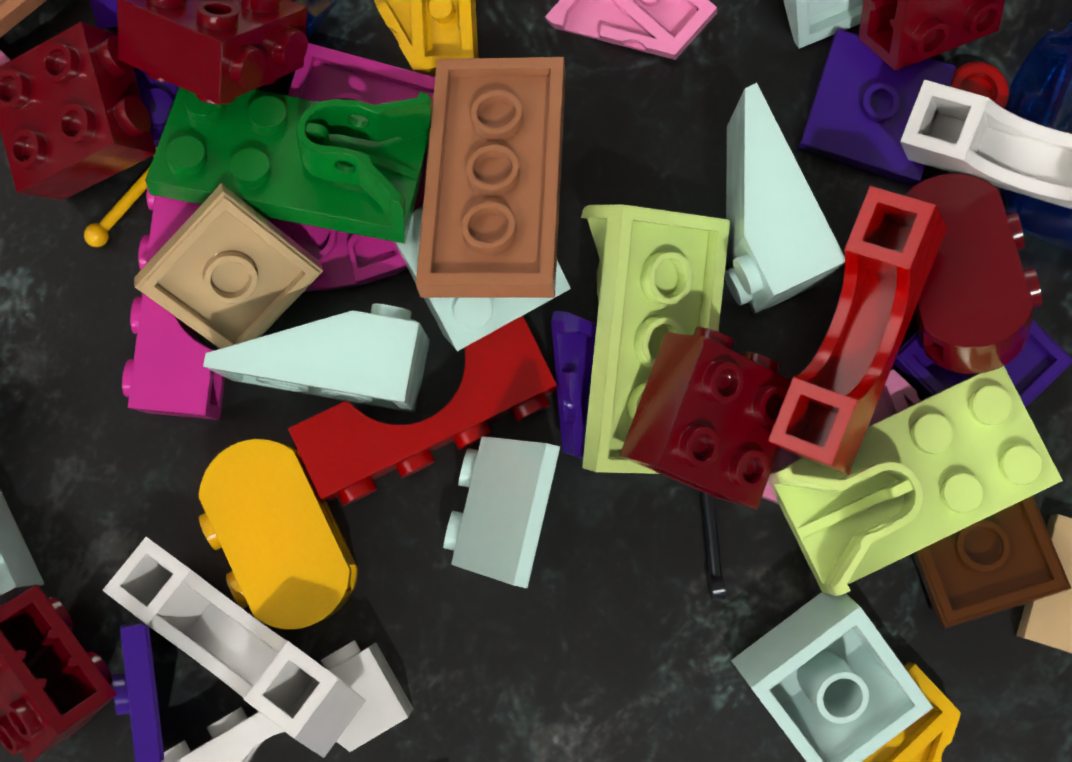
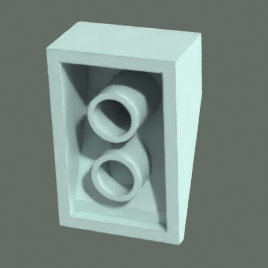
(776, 226)
(344, 357)
(503, 508)

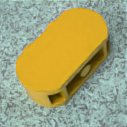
(275, 535)

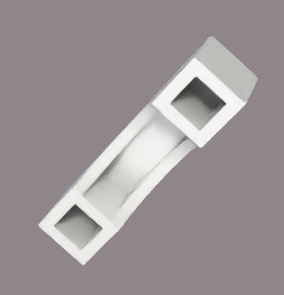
(983, 140)
(235, 647)
(365, 671)

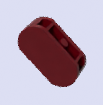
(977, 293)

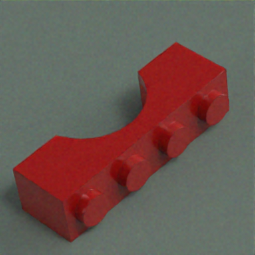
(882, 283)
(350, 450)

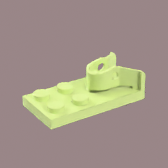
(652, 278)
(915, 480)

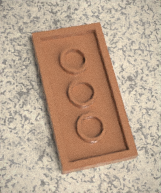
(493, 179)

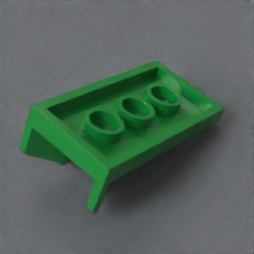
(300, 158)

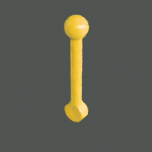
(97, 233)

